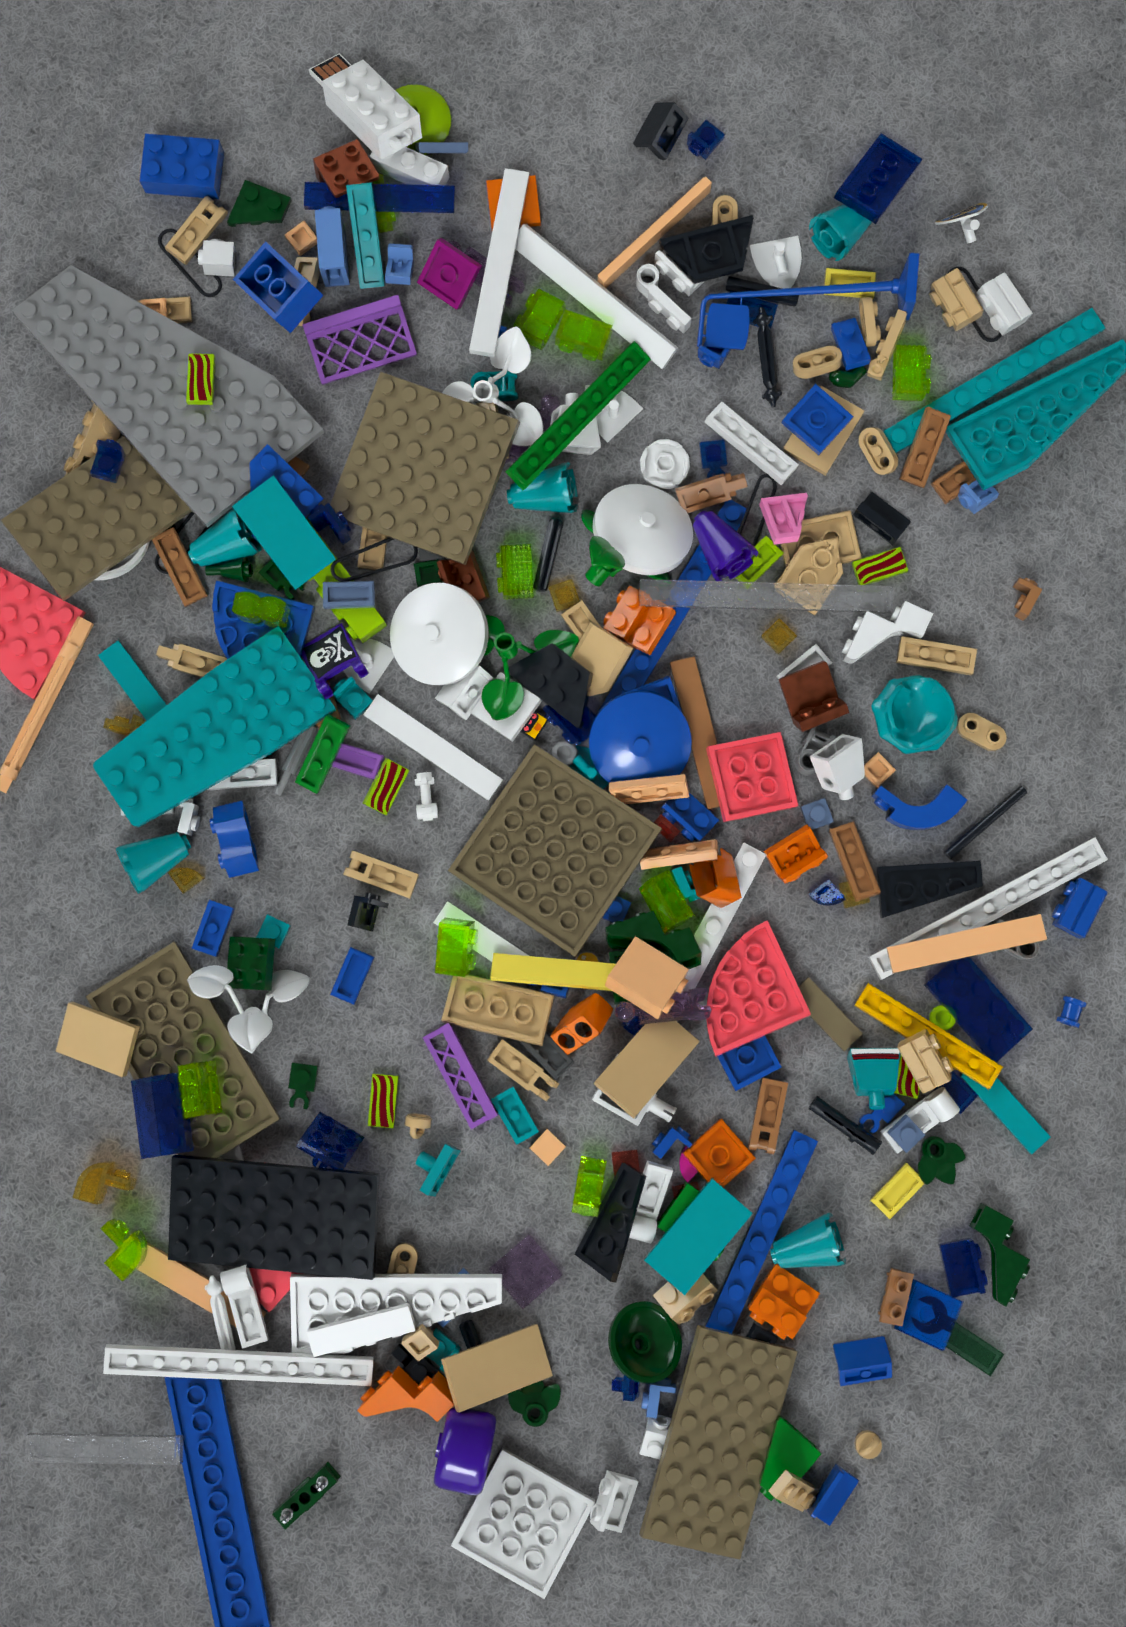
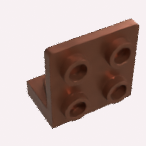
(344, 167)
(812, 696)

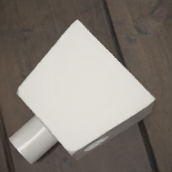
(588, 439)
(840, 765)

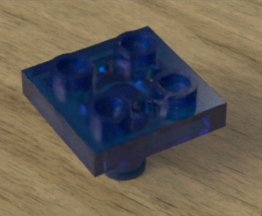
(329, 1142)

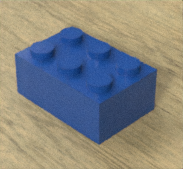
(181, 166)
(278, 287)

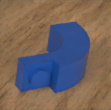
(939, 810)

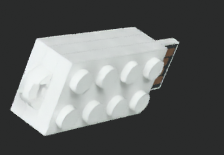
(368, 105)

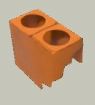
(721, 874)
(593, 1011)

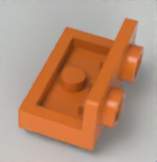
(795, 854)

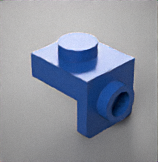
(712, 356)
(665, 1141)

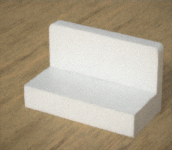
(466, 693)

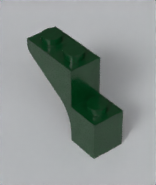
(677, 945)
(1006, 1264)

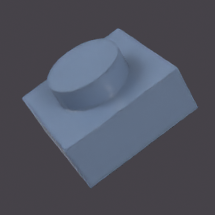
(817, 814)
(906, 1133)

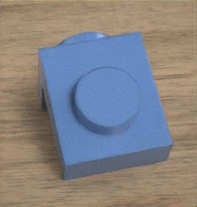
(399, 264)
(974, 497)
(650, 1400)

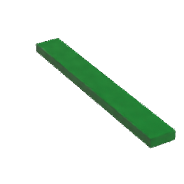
(578, 416)

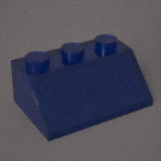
(160, 1116)

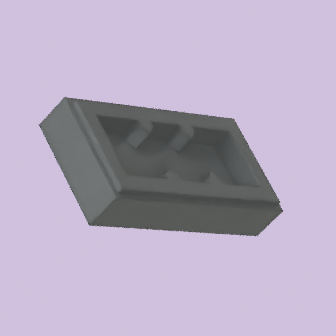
(550, 1056)

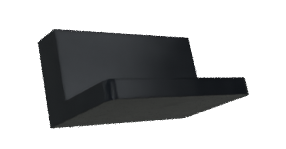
(661, 129)
(881, 518)

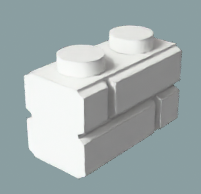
(1003, 304)

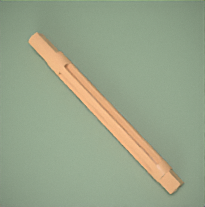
(44, 702)

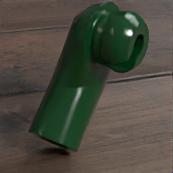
(847, 379)

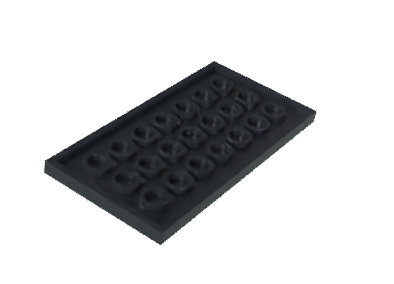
(273, 1216)

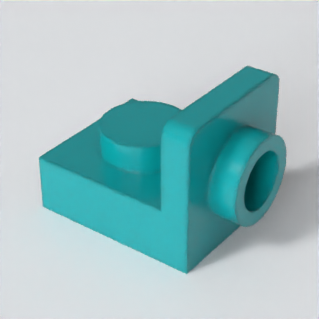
(351, 697)
(684, 881)
(446, 1348)

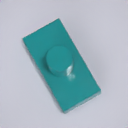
(437, 1168)

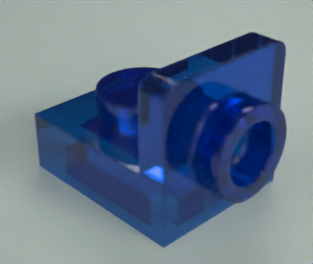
(704, 140)
(108, 460)

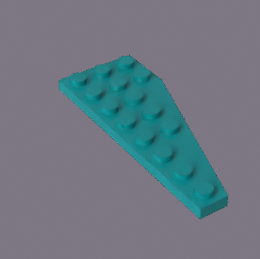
(1025, 424)

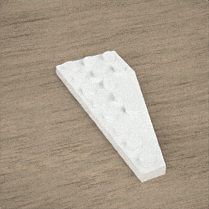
(432, 1298)

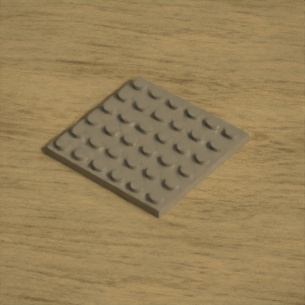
(424, 467)
(555, 850)

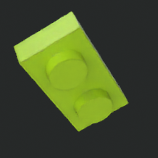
(767, 556)

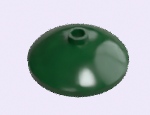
(657, 1337)

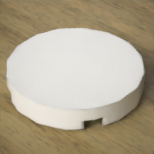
(664, 464)

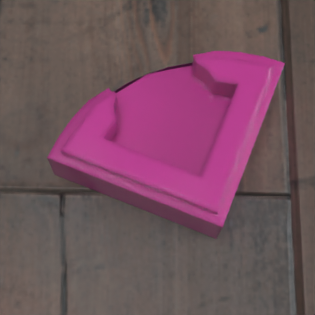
(687, 1169)

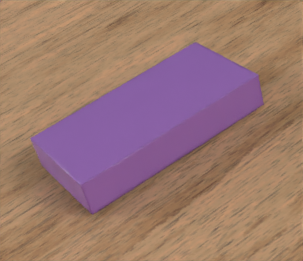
(358, 761)

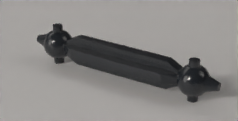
(767, 357)

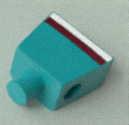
(874, 1073)

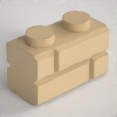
(956, 300)
(925, 1060)

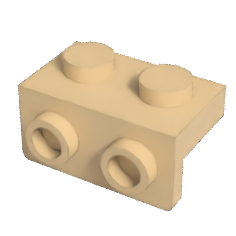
(683, 1307)

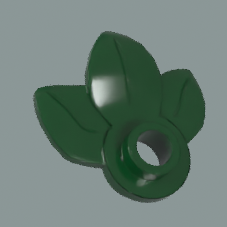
(940, 1164)
(532, 1397)

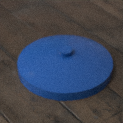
(639, 738)

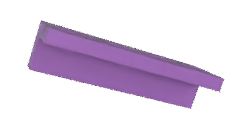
(469, 1072)

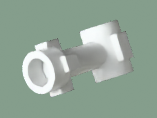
(427, 809)

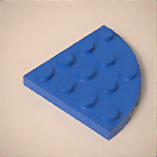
(236, 634)

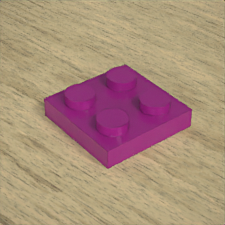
(449, 273)

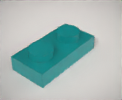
(514, 1115)

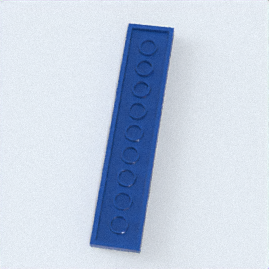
(218, 1503)

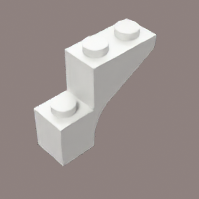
(873, 630)

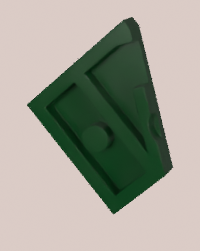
(258, 205)

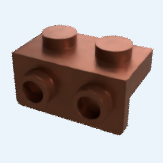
(464, 576)

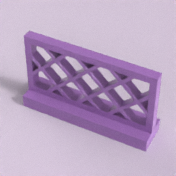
(353, 318)

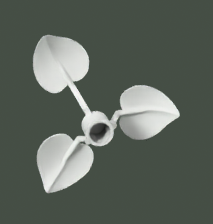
(511, 355)
(253, 1024)

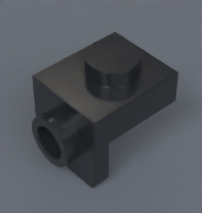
(365, 911)

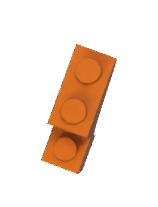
(400, 1391)

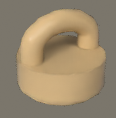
(417, 1121)
(868, 1444)

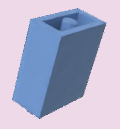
(332, 246)

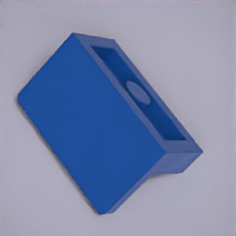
(863, 1361)
(833, 1494)

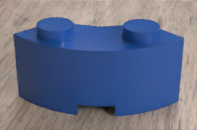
(234, 837)

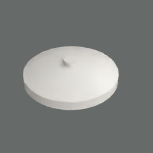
(645, 528)
(439, 634)

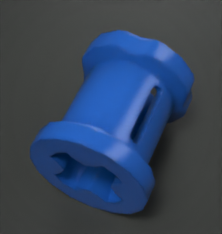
(1071, 1011)

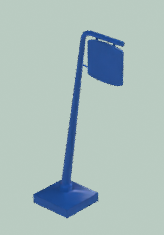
(729, 324)

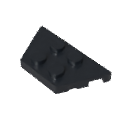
(710, 250)
(556, 681)

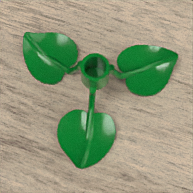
(605, 557)
(505, 698)

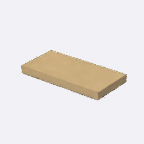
(498, 1008)
(645, 1065)
(496, 1367)

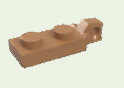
(710, 491)

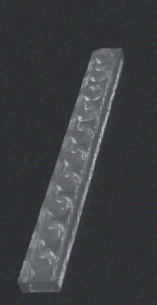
(765, 596)

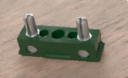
(323, 1478)

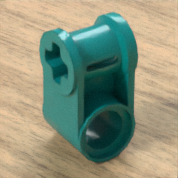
(504, 394)

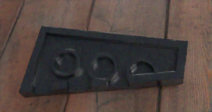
(920, 884)
(610, 1231)

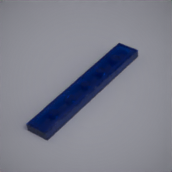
(387, 198)

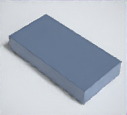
(441, 147)
(348, 594)

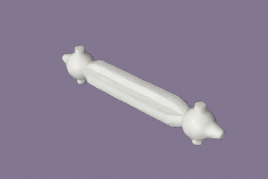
(220, 1314)

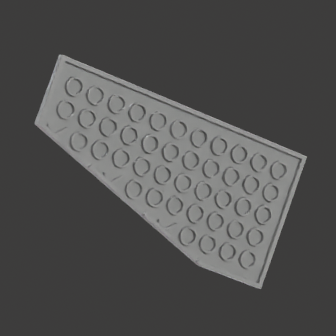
(137, 375)

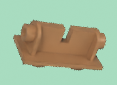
(896, 1297)

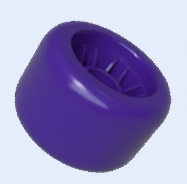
(464, 1451)

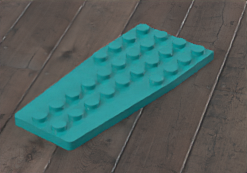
(214, 729)

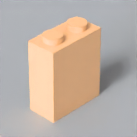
(647, 978)

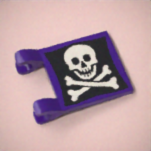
(331, 655)

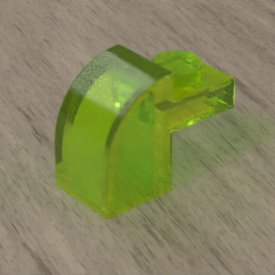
(589, 1186)
(131, 1249)

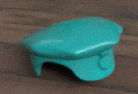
(915, 714)

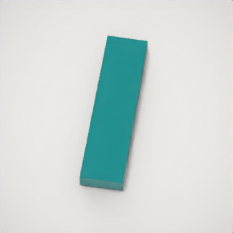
(365, 235)
(132, 680)
(1011, 1114)

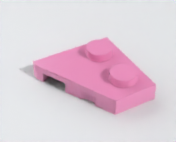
(784, 516)

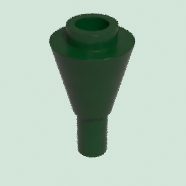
(237, 569)

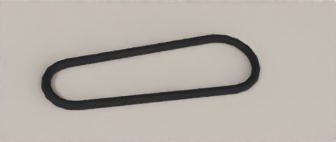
(370, 572)

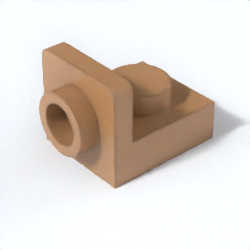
(1026, 602)

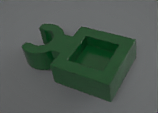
(276, 579)
(302, 1079)

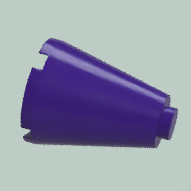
(722, 546)

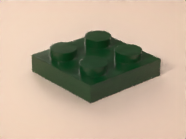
(251, 962)

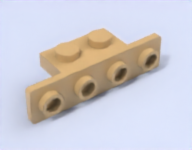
(96, 428)

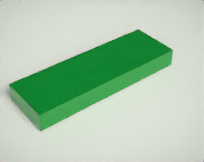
(322, 753)

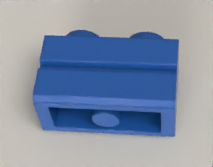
(1079, 907)

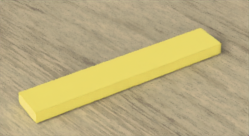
(550, 971)

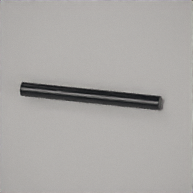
(985, 822)

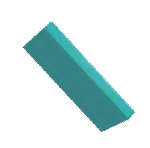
(283, 532)
(698, 1236)

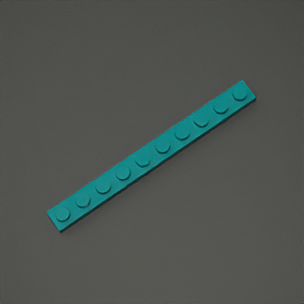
(1001, 375)

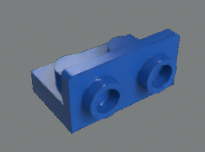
(690, 816)

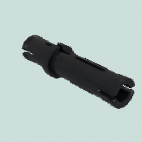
(845, 1125)

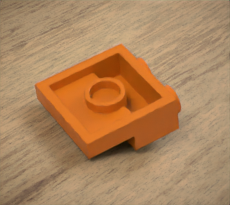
(637, 624)
(782, 1302)

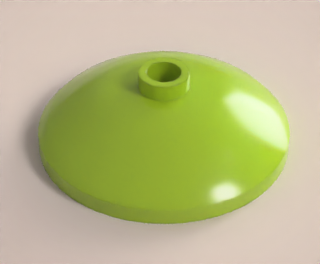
(433, 112)

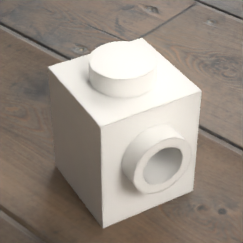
(217, 257)

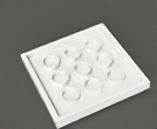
(523, 1523)

